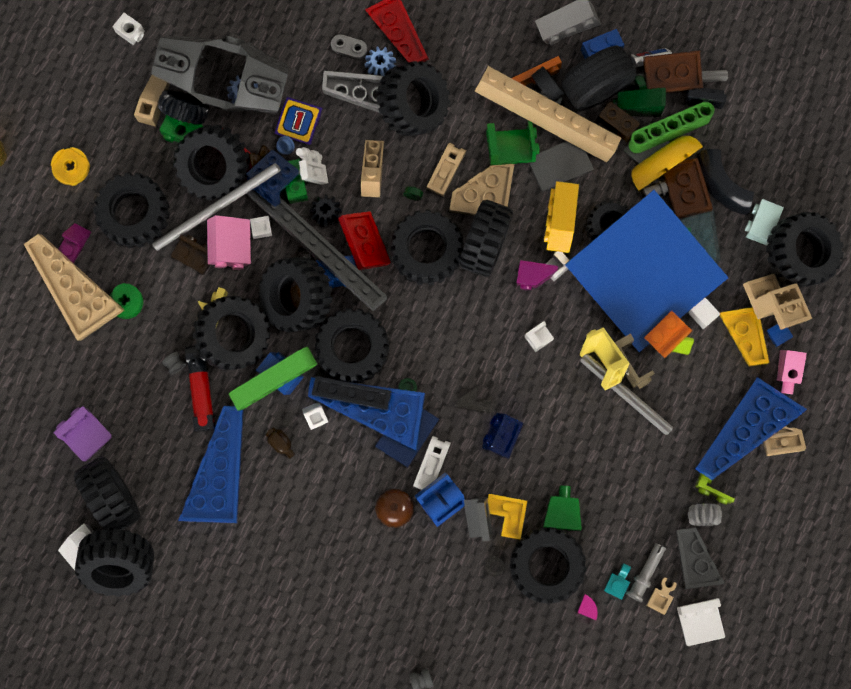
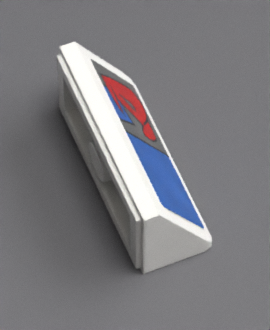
(637, 59)

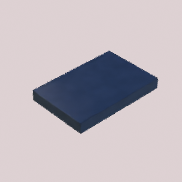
(403, 453)

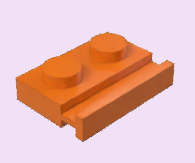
(668, 334)

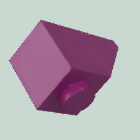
(534, 274)

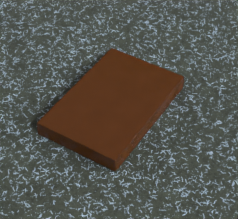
(673, 71)
(687, 189)

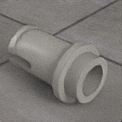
(660, 188)

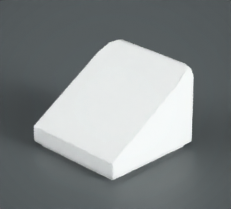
(315, 415)

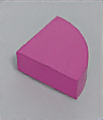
(588, 607)

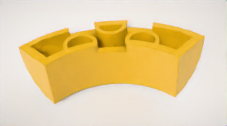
(666, 157)

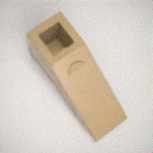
(147, 107)
(372, 168)

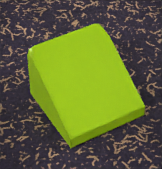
(685, 346)

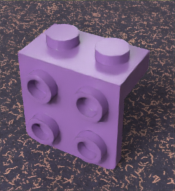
(83, 433)

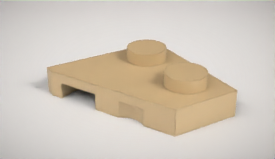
(785, 441)

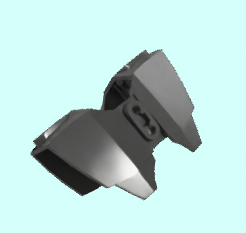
(258, 68)

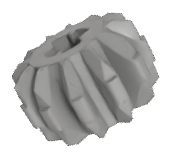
(704, 514)

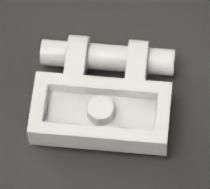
(311, 167)

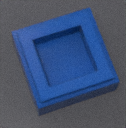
(779, 336)

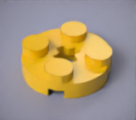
(74, 176)

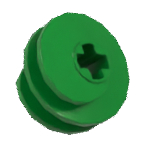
(132, 307)

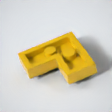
(513, 512)

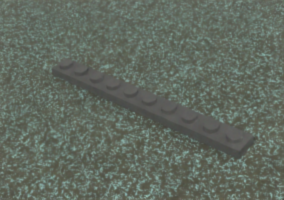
(322, 251)

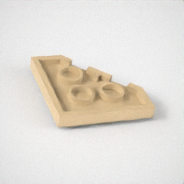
(490, 184)

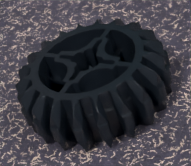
(182, 107)

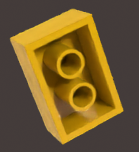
(561, 216)

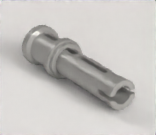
(642, 581)

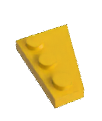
(747, 335)

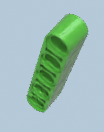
(665, 133)
(272, 378)

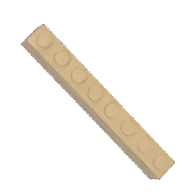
(548, 114)

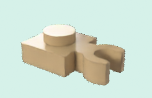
(660, 599)

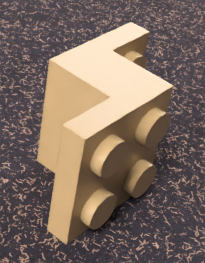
(784, 303)

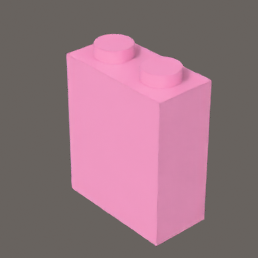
(228, 242)

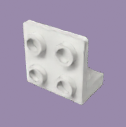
(701, 622)

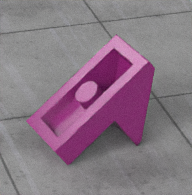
(74, 241)

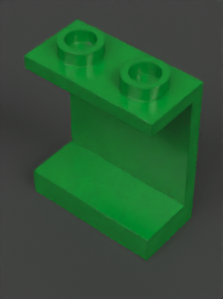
(512, 145)

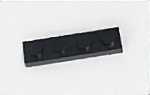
(351, 393)

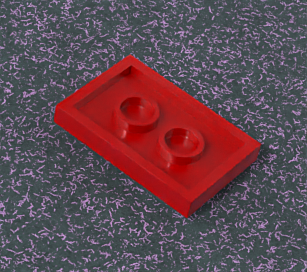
(364, 240)

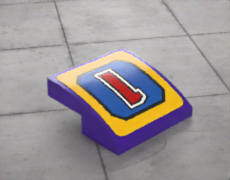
(298, 120)

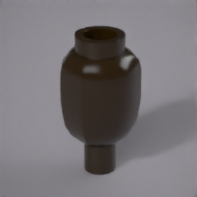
(280, 442)

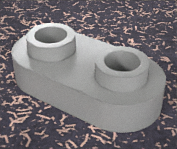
(348, 47)

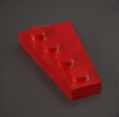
(397, 26)

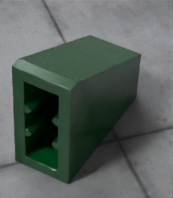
(642, 102)

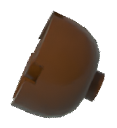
(394, 508)

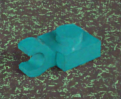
(617, 584)

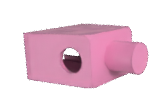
(790, 361)

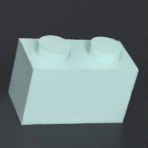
(765, 218)

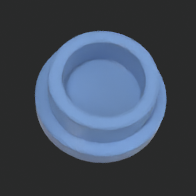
(285, 145)

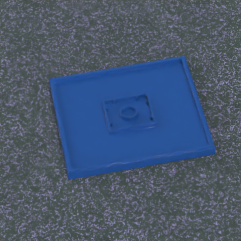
(646, 269)

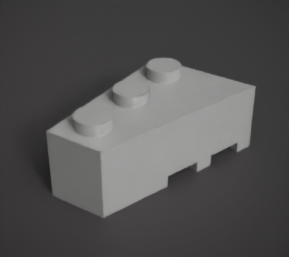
(567, 21)

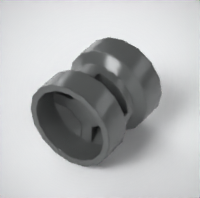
(421, 680)

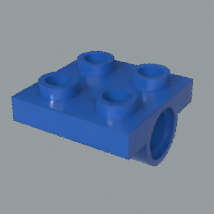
(441, 499)

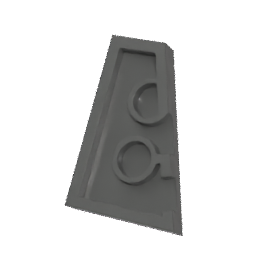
(696, 563)

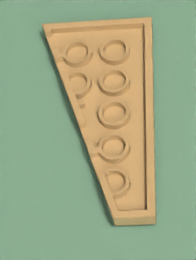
(77, 296)

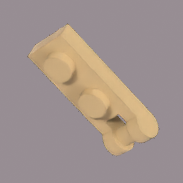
(445, 170)

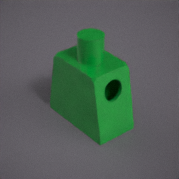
(563, 511)

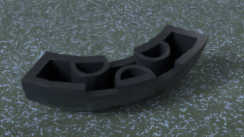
(721, 186)

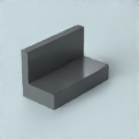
(478, 518)

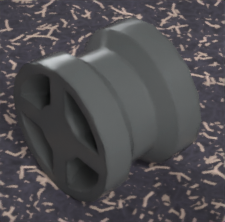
(173, 363)

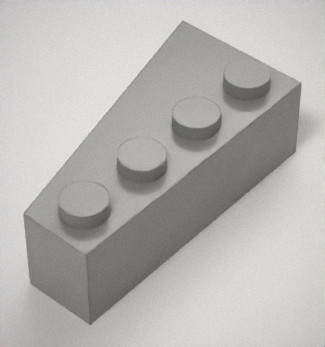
(353, 88)

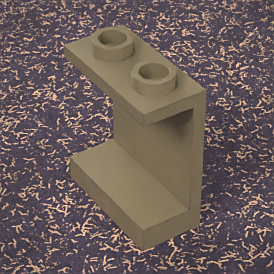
(630, 373)

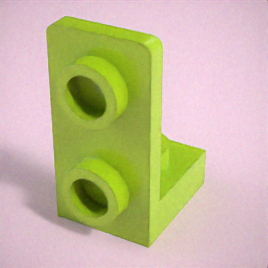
(706, 490)

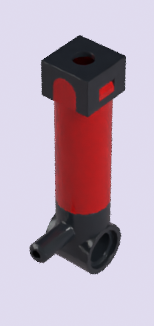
(200, 390)

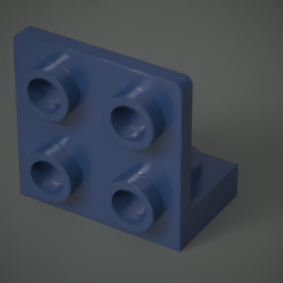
(273, 186)

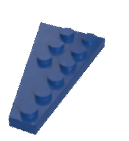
(753, 422)
(398, 423)
(217, 482)

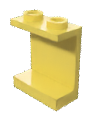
(609, 354)

